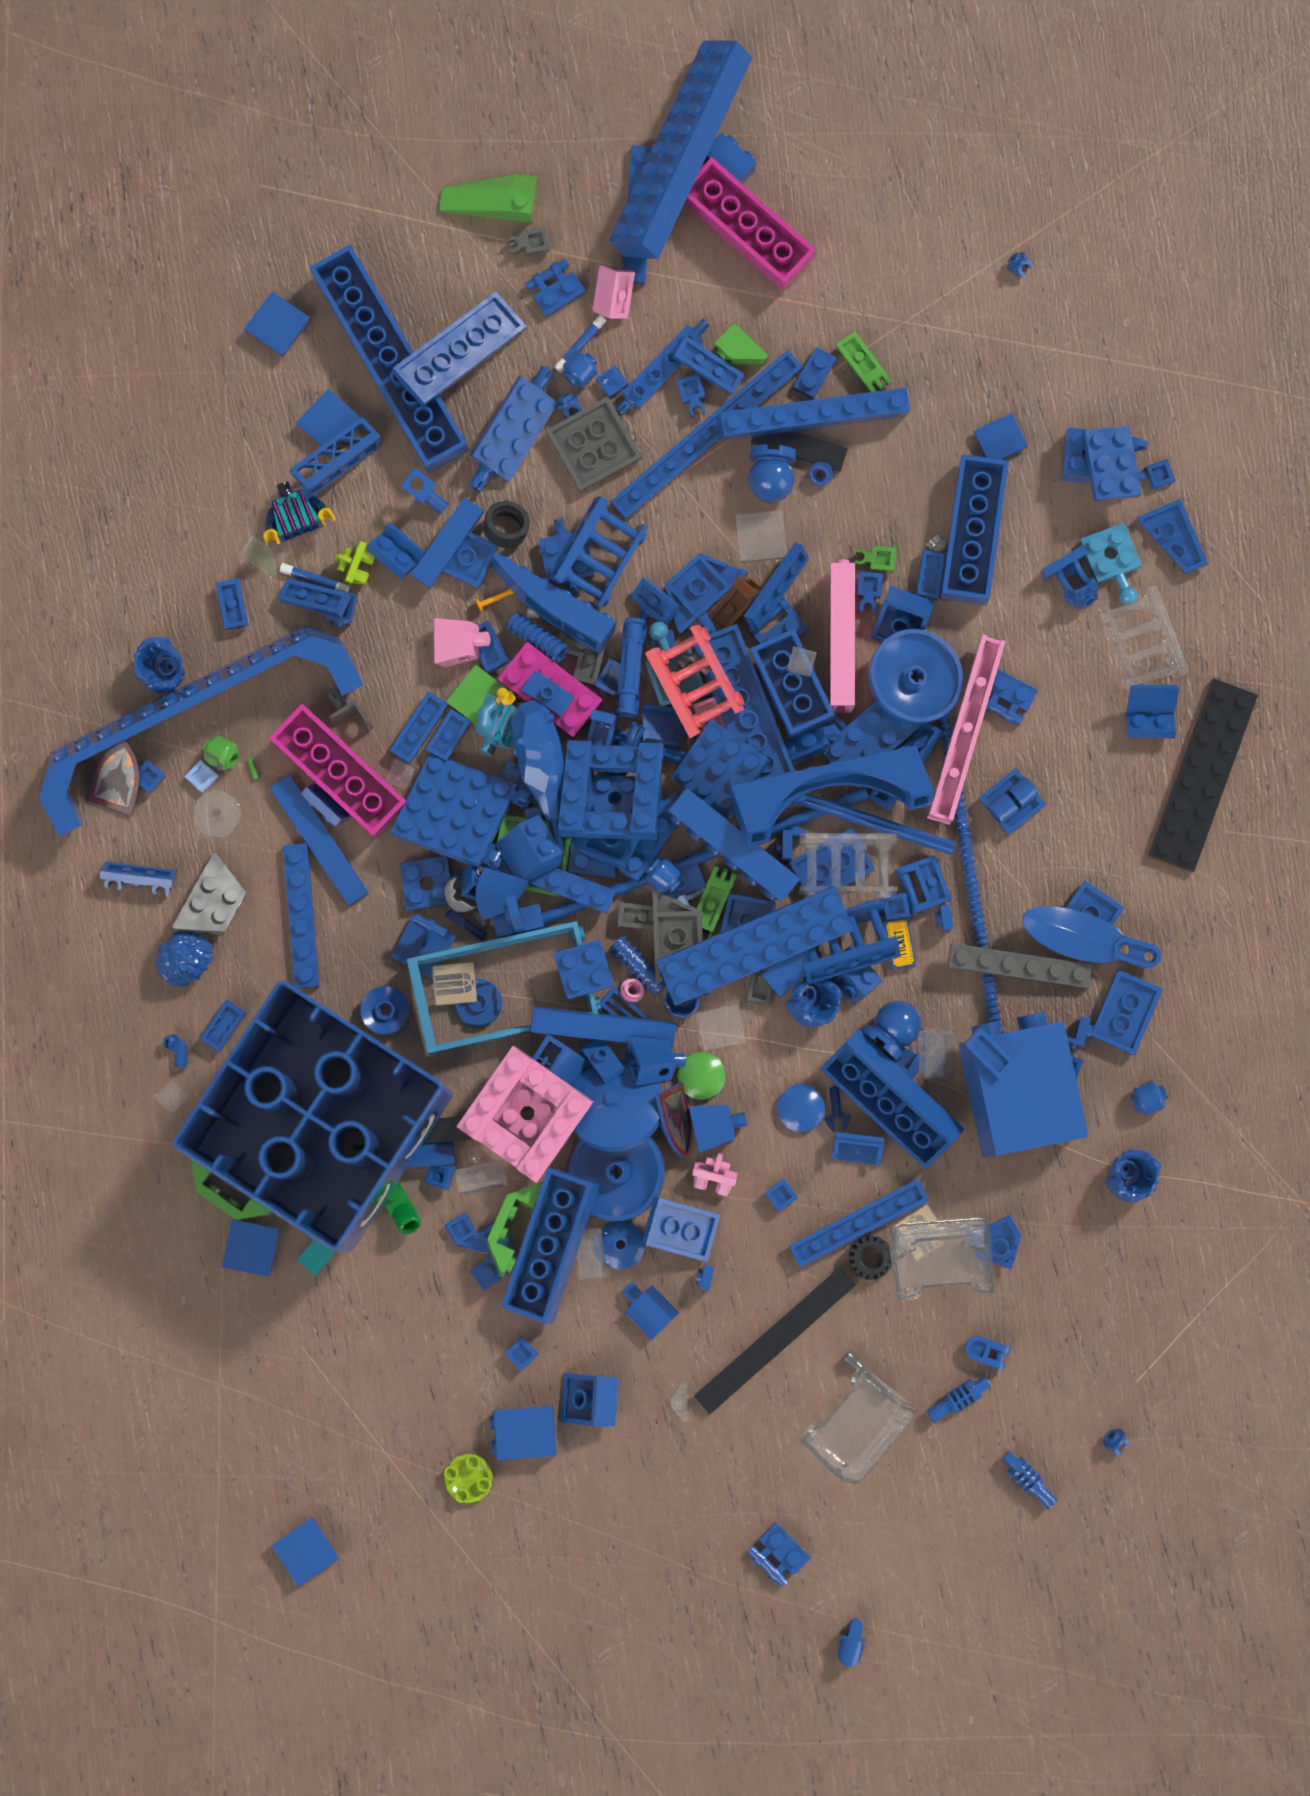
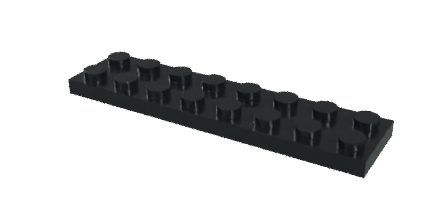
(1203, 775)

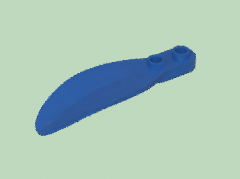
(1085, 937)

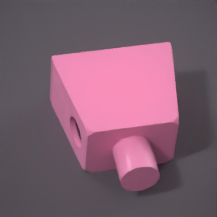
(457, 641)

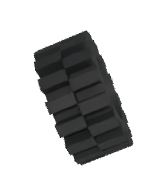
(855, 1257)

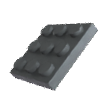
(594, 444)

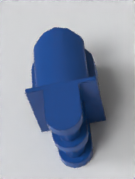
(851, 1644)

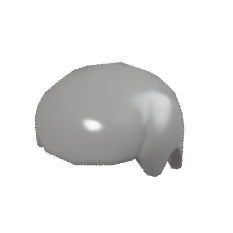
(453, 896)

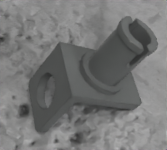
(343, 709)

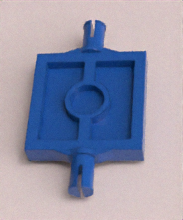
(552, 550)

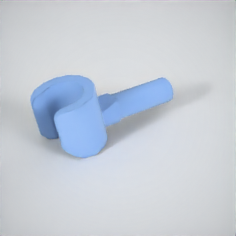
(685, 898)

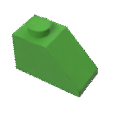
(739, 349)

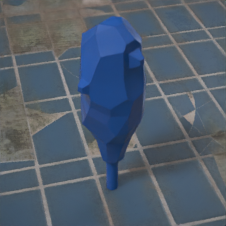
(540, 760)

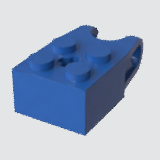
(1074, 462)

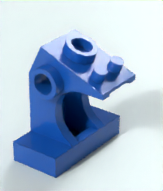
(1066, 568)

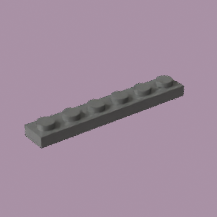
(1019, 966)

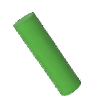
(253, 769)

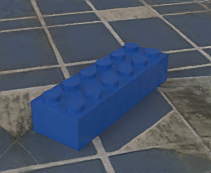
(974, 530)
(728, 841)
(892, 1099)
(550, 1245)

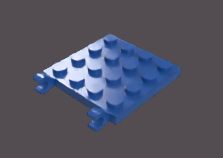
(457, 811)

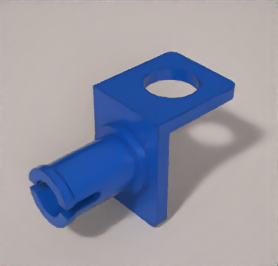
(426, 494)

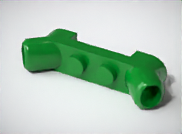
(399, 1206)

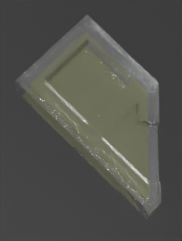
(259, 556)

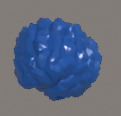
(154, 664)
(183, 958)
(814, 1003)
(1137, 1178)

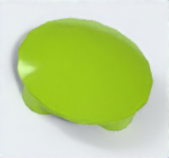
(468, 1478)

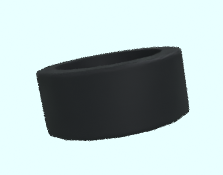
(510, 509)

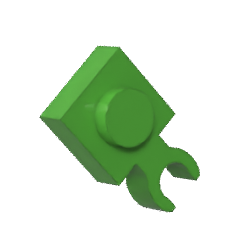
(881, 559)

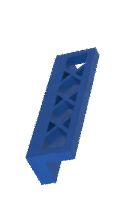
(339, 465)

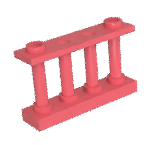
(682, 701)

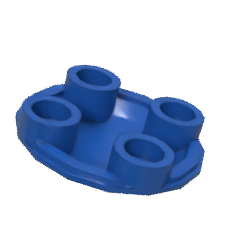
(801, 1108)

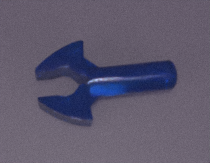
(461, 921)
(836, 1111)

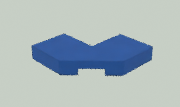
(466, 1236)

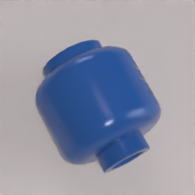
(579, 369)
(662, 875)
(1149, 1098)

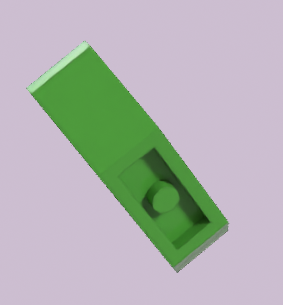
(229, 1206)
(502, 1255)

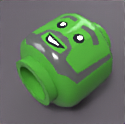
(221, 753)

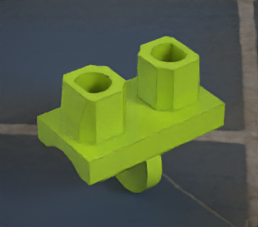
(353, 574)

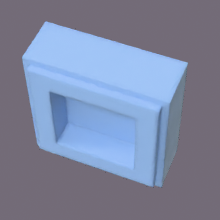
(201, 776)

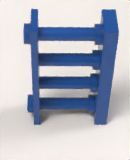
(586, 532)
(861, 955)

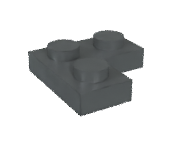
(588, 661)

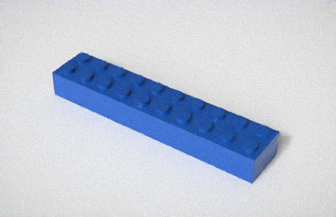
(680, 149)
(381, 348)

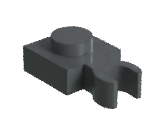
(533, 241)

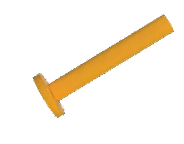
(492, 599)

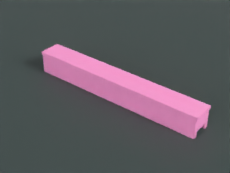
(966, 730)

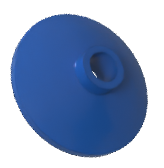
(384, 997)
(631, 1236)

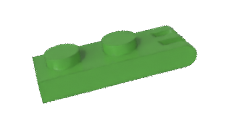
(863, 362)
(715, 897)

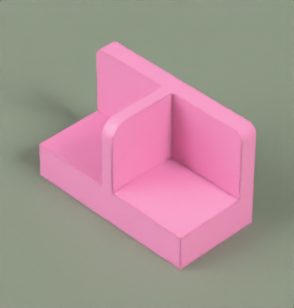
(613, 292)

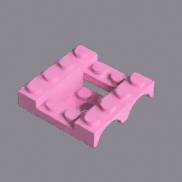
(518, 1084)

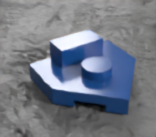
(1005, 1241)

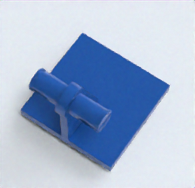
(420, 939)

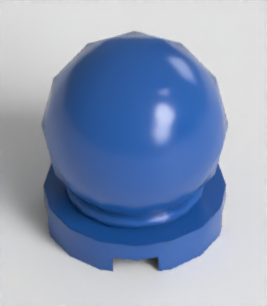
(771, 475)
(894, 1027)

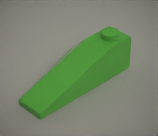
(499, 198)

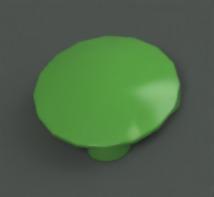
(702, 1075)

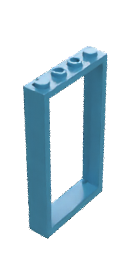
(577, 935)

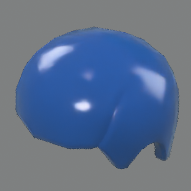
(684, 1009)

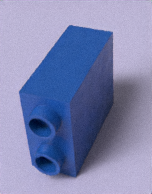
(1035, 1099)

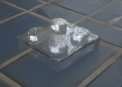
(761, 536)

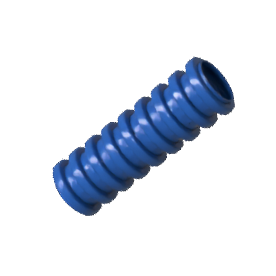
(537, 637)
(637, 964)

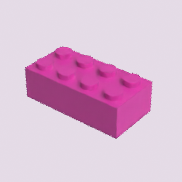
(579, 711)

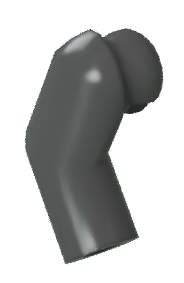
(688, 659)

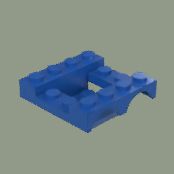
(586, 796)

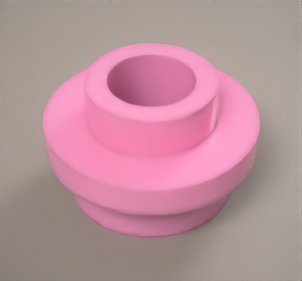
(634, 984)

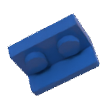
(396, 551)

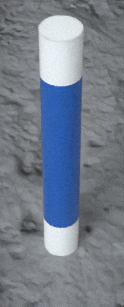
(581, 342)
(313, 578)

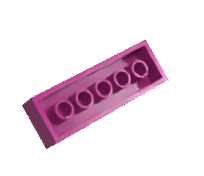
(749, 225)
(338, 771)

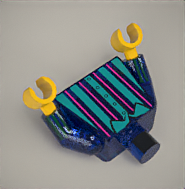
(294, 515)

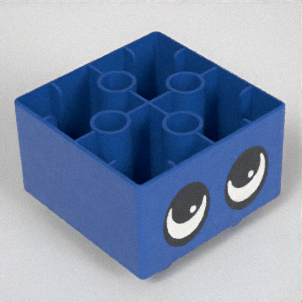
(295, 1105)

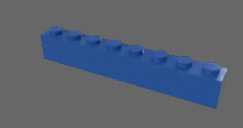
(813, 414)

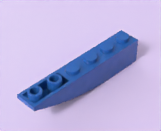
(556, 605)

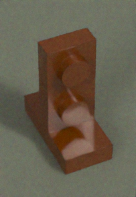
(735, 602)

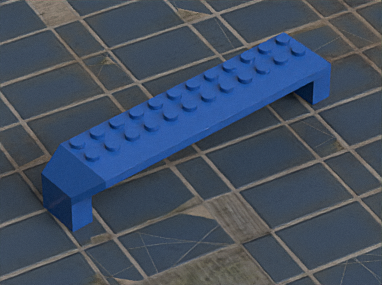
(304, 643)

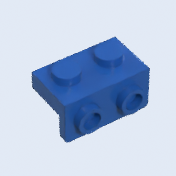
(858, 982)

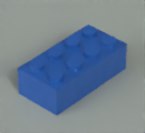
(795, 696)

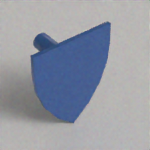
(494, 888)

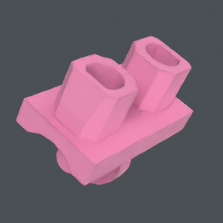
(715, 1171)

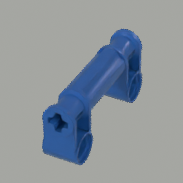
(632, 645)

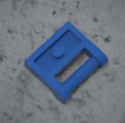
(790, 622)
(930, 881)

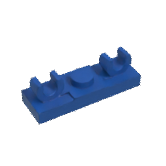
(138, 876)

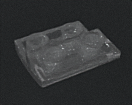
(937, 1054)

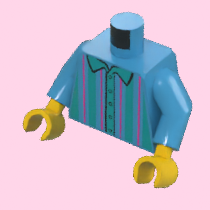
(495, 722)

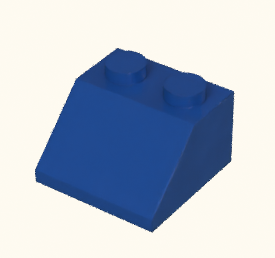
(901, 612)
(529, 849)
(589, 1399)

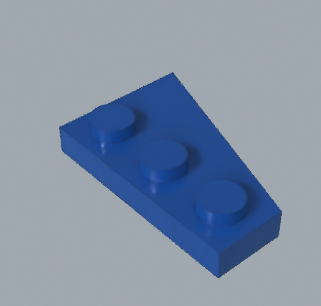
(1175, 534)

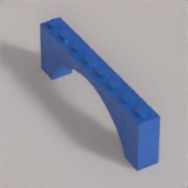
(891, 772)

